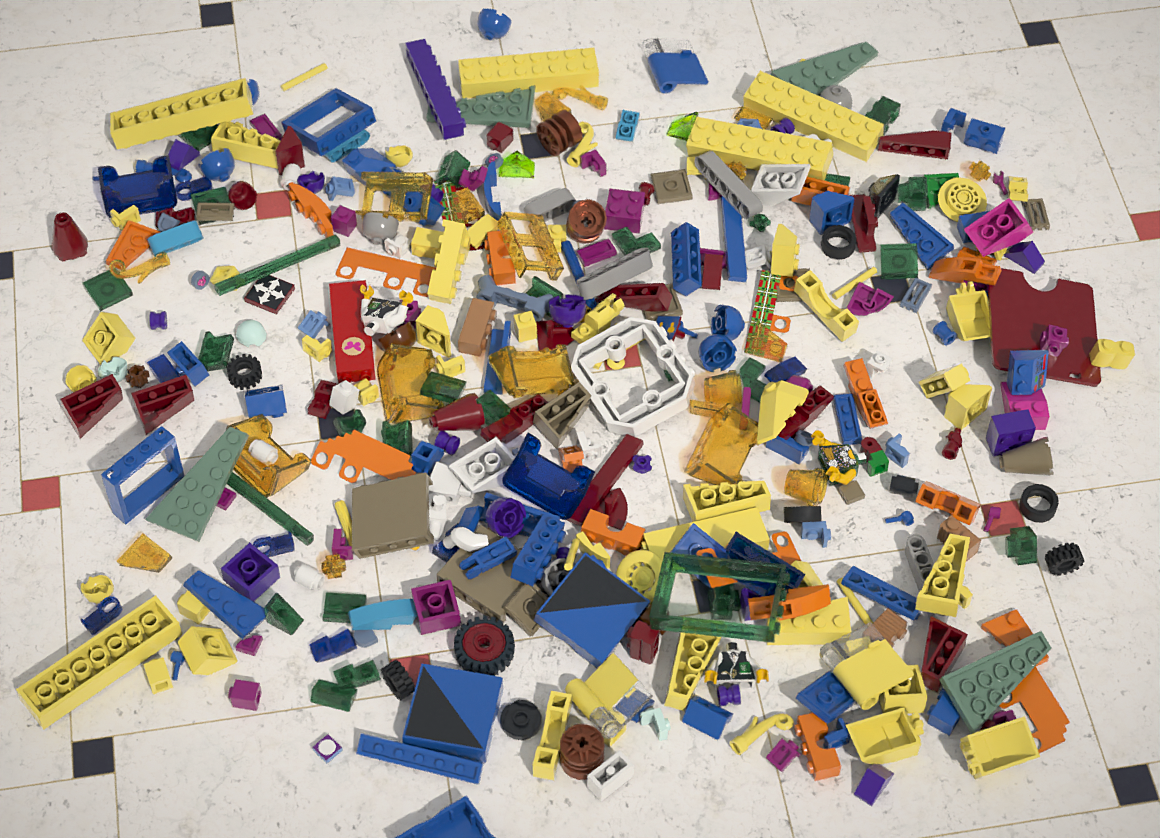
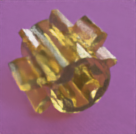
(739, 169)
(979, 170)
(333, 566)

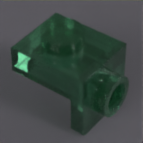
(348, 424)

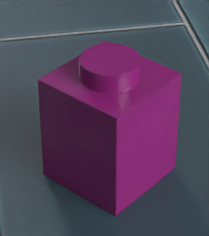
(344, 221)
(245, 695)

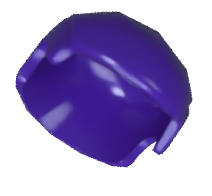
(312, 181)

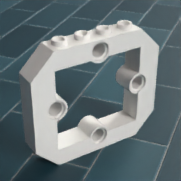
(644, 415)

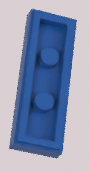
(847, 419)

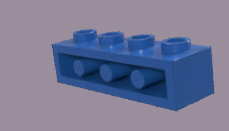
(413, 203)
(686, 259)
(538, 550)

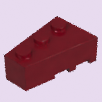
(162, 401)
(91, 404)
(941, 652)

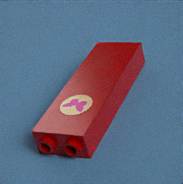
(351, 343)

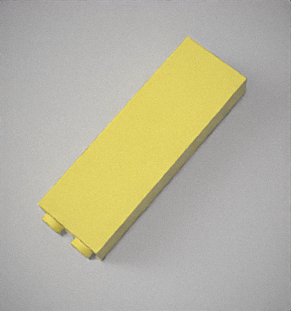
(720, 528)

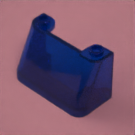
(146, 190)
(545, 481)

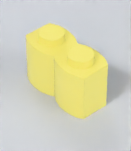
(1112, 354)

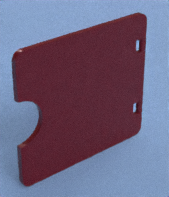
(1022, 313)

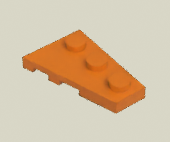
(131, 243)
(1009, 630)

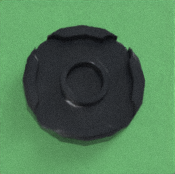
(521, 720)

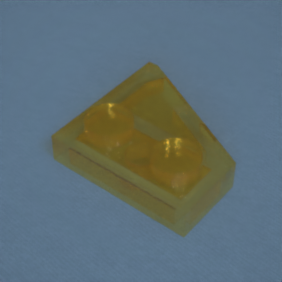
(549, 105)
(466, 207)
(766, 344)
(145, 555)

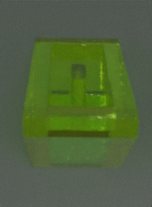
(682, 127)
(517, 166)

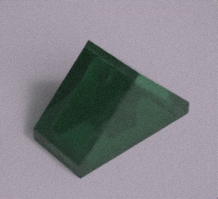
(282, 615)

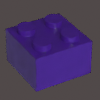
(1009, 431)
(250, 572)

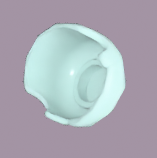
(251, 333)
(117, 367)

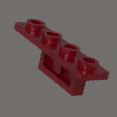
(864, 223)

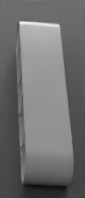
(728, 184)
(614, 273)
(920, 571)

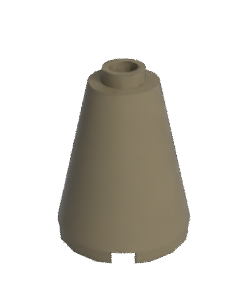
(1028, 459)

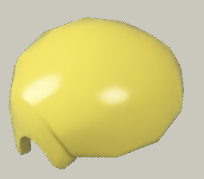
(399, 155)
(79, 377)
(97, 588)

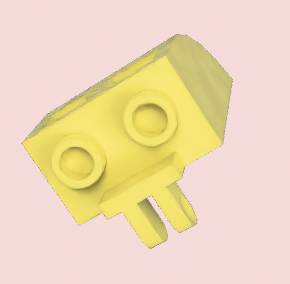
(969, 313)
(887, 736)
(999, 748)

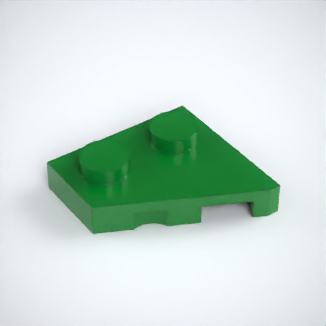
(934, 183)

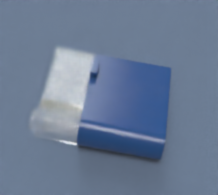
(673, 63)

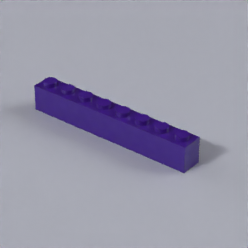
(434, 89)

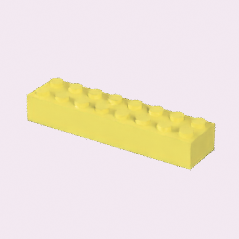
(520, 71)
(181, 113)
(814, 115)
(758, 146)
(99, 662)

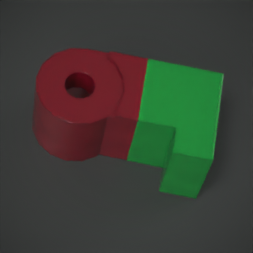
(875, 456)

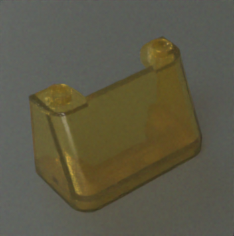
(533, 371)
(400, 379)
(723, 447)
(264, 478)

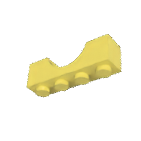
(838, 320)
(555, 725)

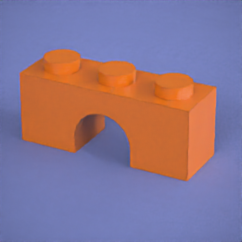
(501, 268)
(953, 503)
(624, 541)
(821, 762)

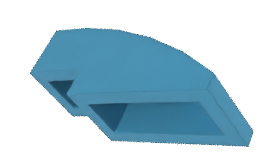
(383, 615)

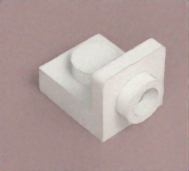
(398, 245)
(758, 256)
(878, 363)
(590, 452)

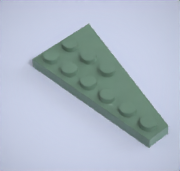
(827, 69)
(509, 108)
(194, 498)
(988, 681)

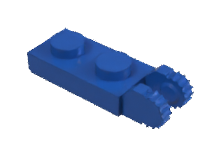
(488, 557)

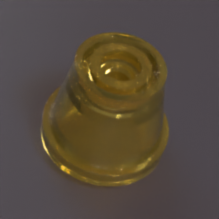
(723, 389)
(806, 485)

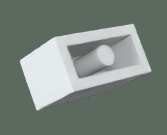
(610, 775)

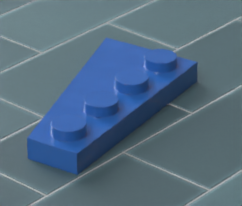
(930, 243)
(229, 606)

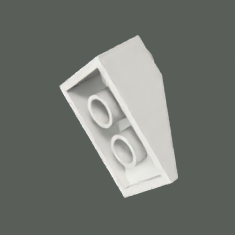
(779, 182)
(483, 467)

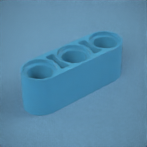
(348, 146)
(175, 238)

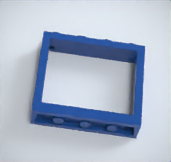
(322, 107)
(154, 487)

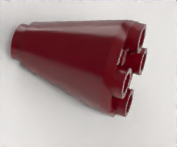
(68, 238)

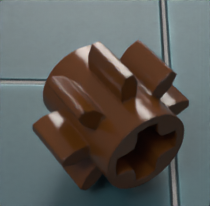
(137, 376)

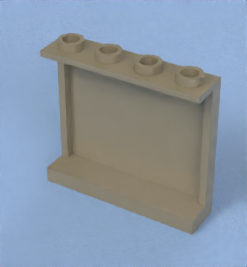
(391, 516)
(488, 590)

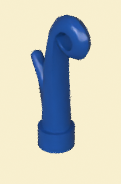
(182, 175)

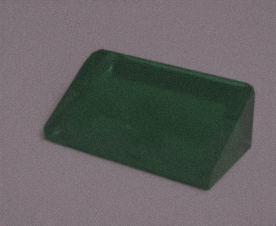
(330, 695)

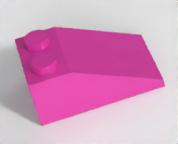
(999, 228)
(1035, 403)

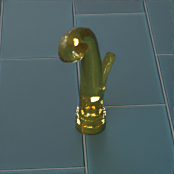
(600, 102)
(144, 269)

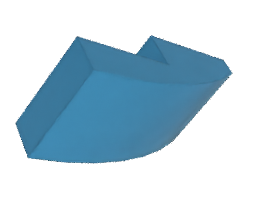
(627, 125)

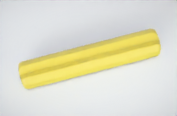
(345, 519)

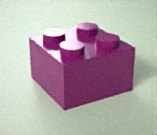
(624, 210)
(436, 607)

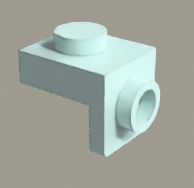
(656, 717)

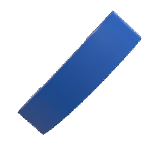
(493, 208)

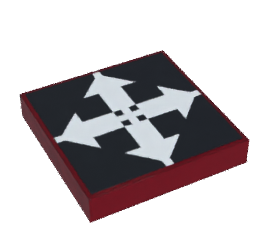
(269, 293)

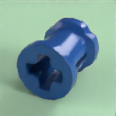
(944, 333)

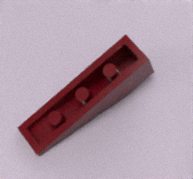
(925, 144)
(645, 297)

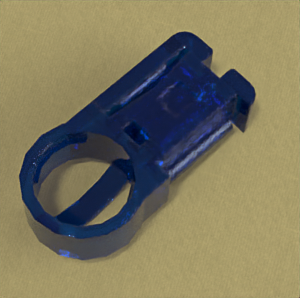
(196, 186)
(278, 545)
(99, 617)

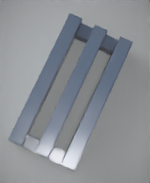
(911, 305)

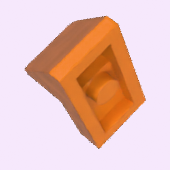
(571, 457)

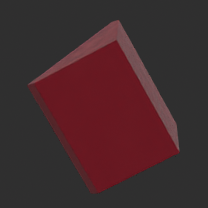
(289, 150)

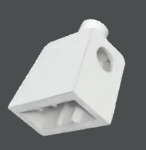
(448, 484)

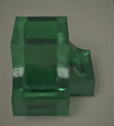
(913, 193)
(1022, 545)
(723, 601)

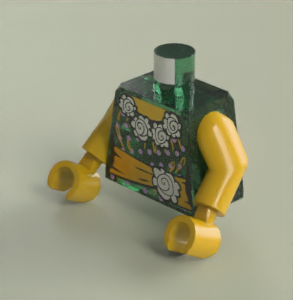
(837, 460)

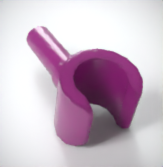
(999, 180)
(993, 513)

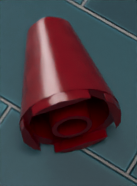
(459, 415)

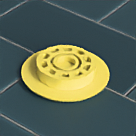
(965, 194)
(643, 576)

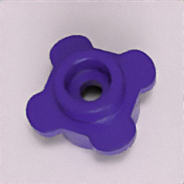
(642, 468)

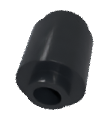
(904, 485)

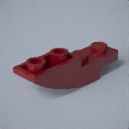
(812, 407)
(516, 422)

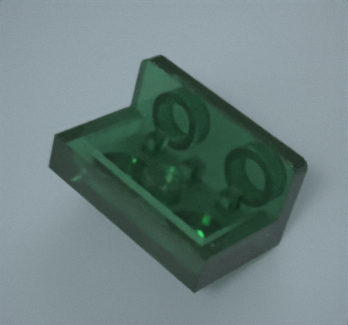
(215, 351)
(398, 436)

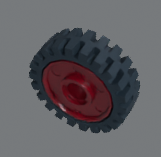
(479, 633)

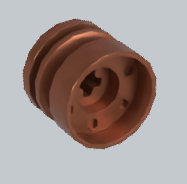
(559, 132)
(594, 216)
(579, 761)

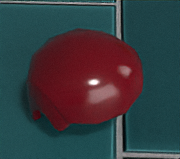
(242, 195)

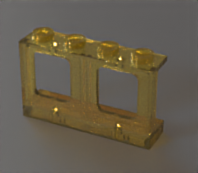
(399, 184)
(538, 238)

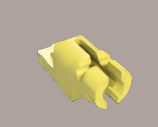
(598, 319)

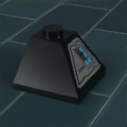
(884, 193)

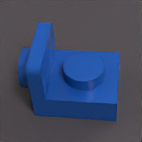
(953, 118)
(838, 737)

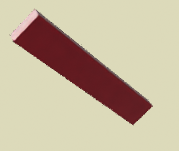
(607, 477)

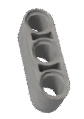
(551, 204)

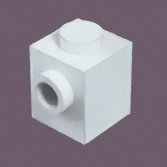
(344, 397)

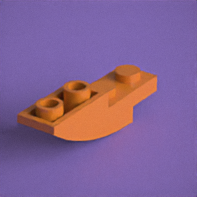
(313, 207)
(965, 268)
(864, 395)
(798, 602)

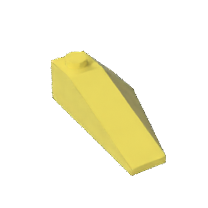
(776, 406)

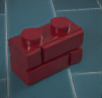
(643, 642)

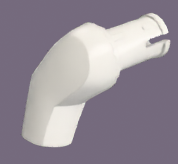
(465, 539)

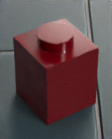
(500, 137)

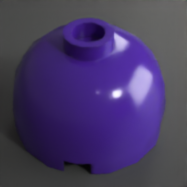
(567, 310)
(505, 516)

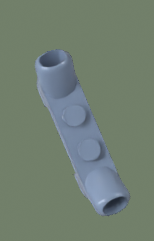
(491, 292)

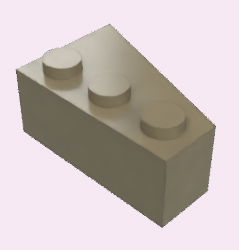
(562, 413)

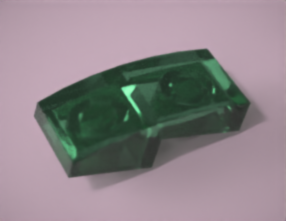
(353, 677)

